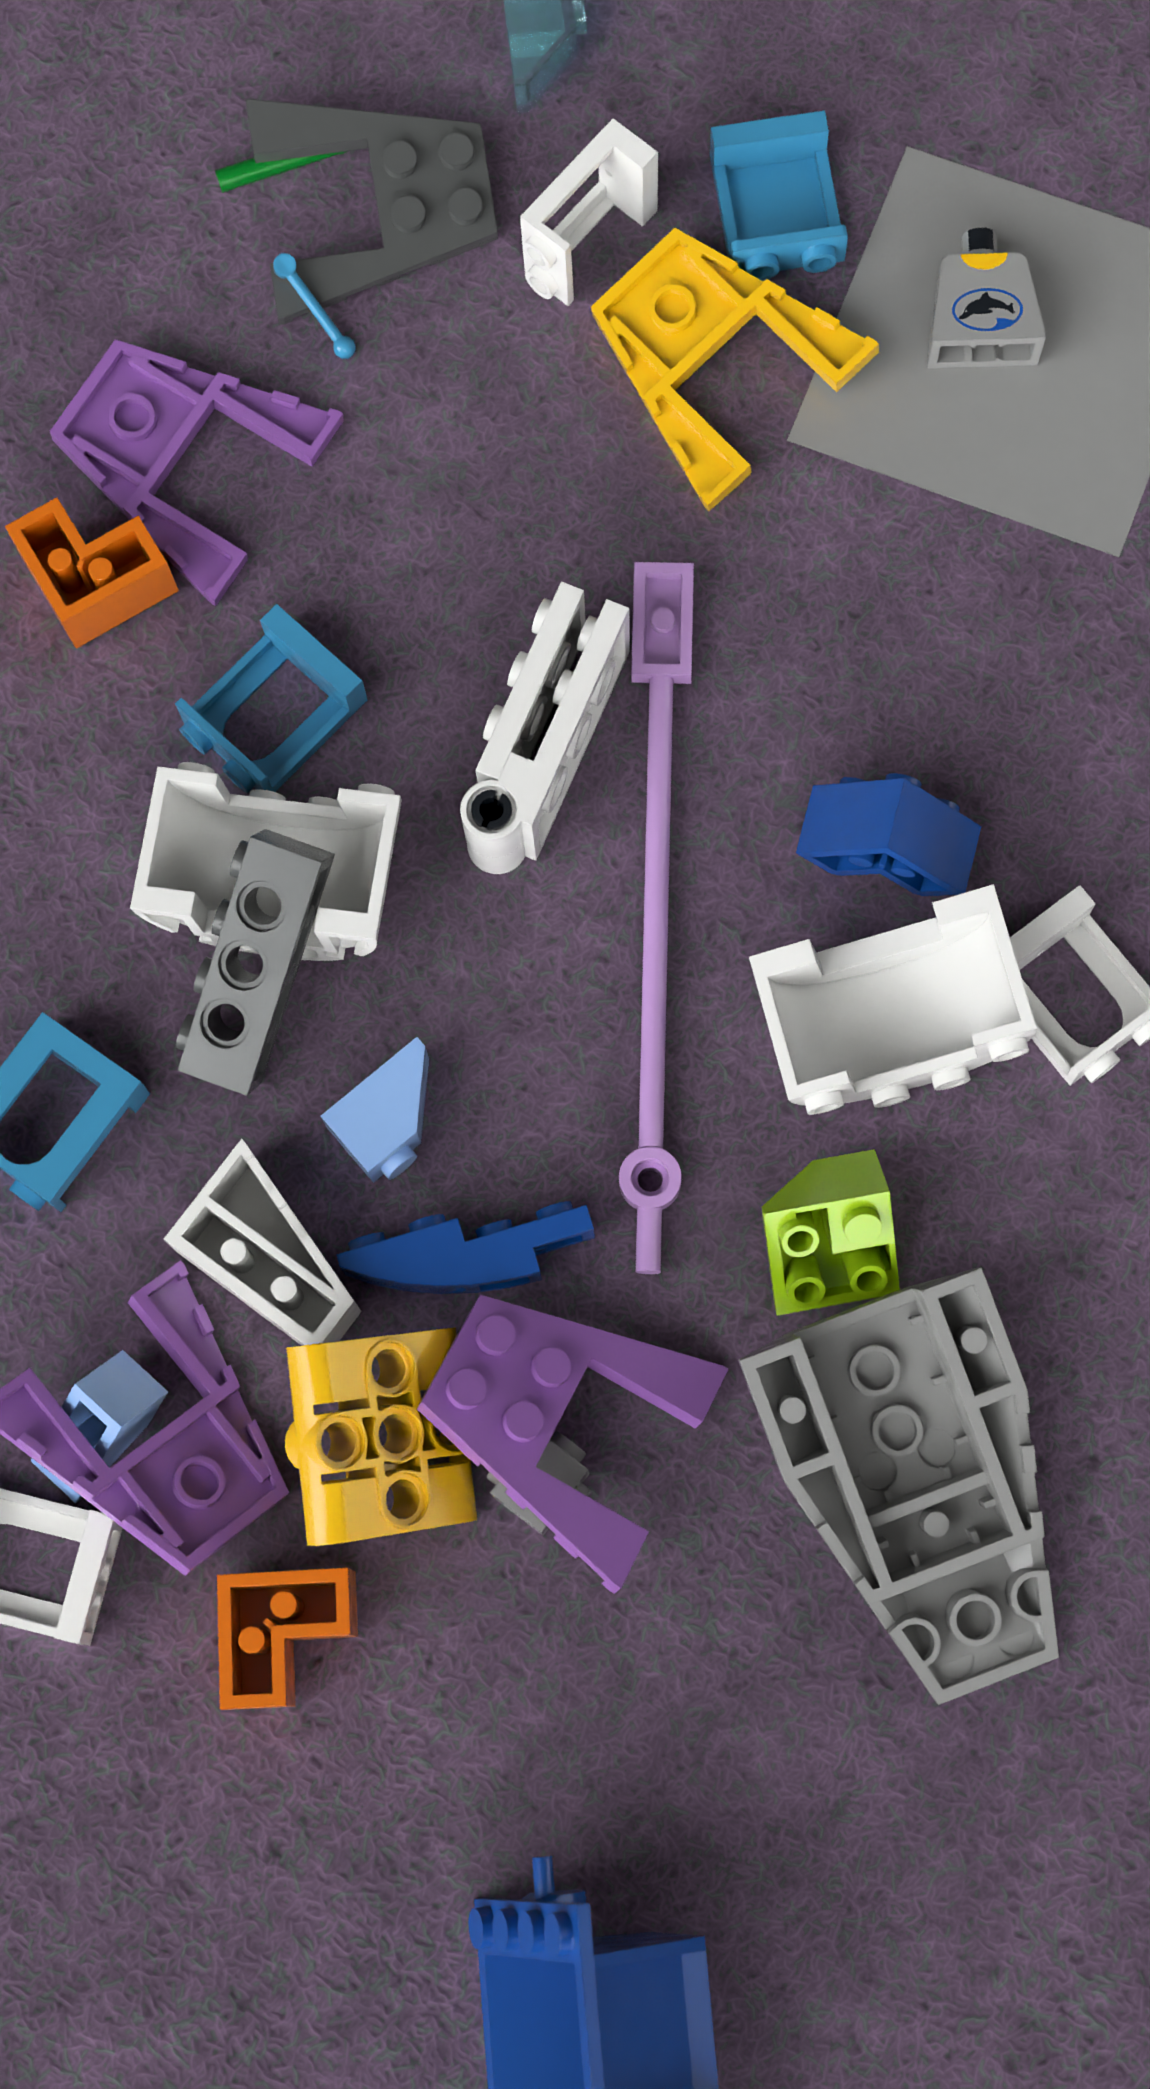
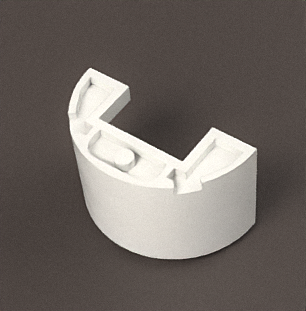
(199, 825)
(896, 1007)

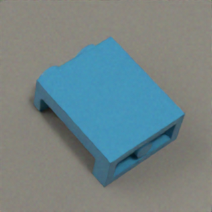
(777, 194)

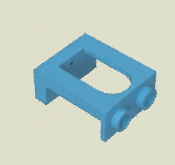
(282, 642)
(116, 1092)

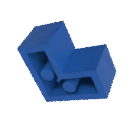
(890, 831)

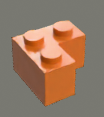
(95, 582)
(261, 1620)

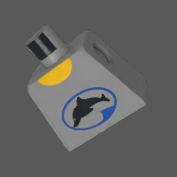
(985, 308)

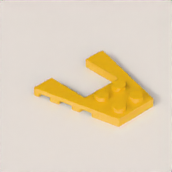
(678, 313)

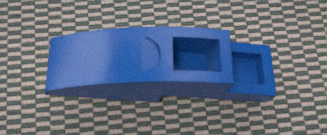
(440, 1261)

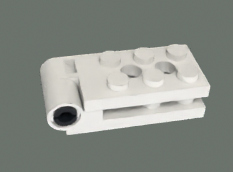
(517, 797)

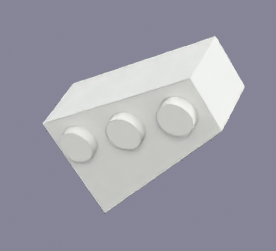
(261, 1253)

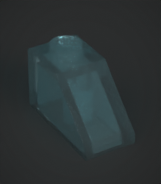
(541, 44)

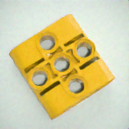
(356, 1505)

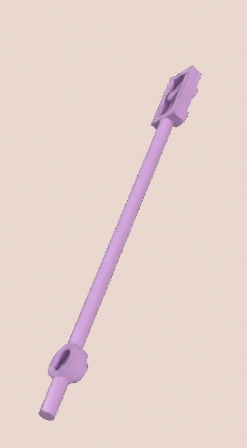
(659, 658)

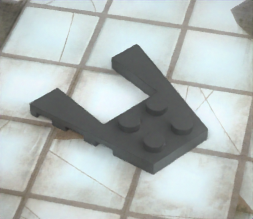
(426, 186)

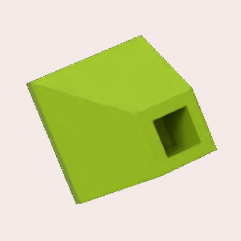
(831, 1235)

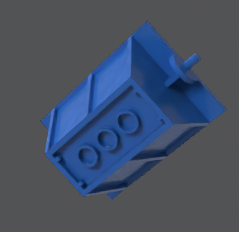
(586, 2006)

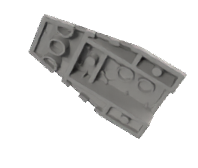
(919, 1474)

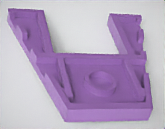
(139, 420)
(508, 1390)
(191, 1480)

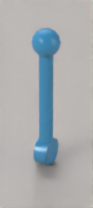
(285, 267)

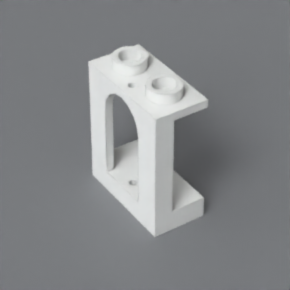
(625, 180)
(1072, 920)
(97, 1549)

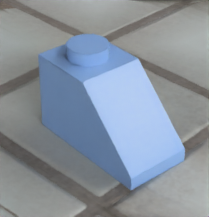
(384, 1114)
(111, 1409)

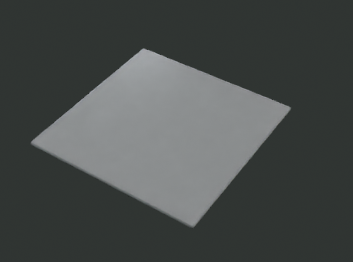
(1029, 442)

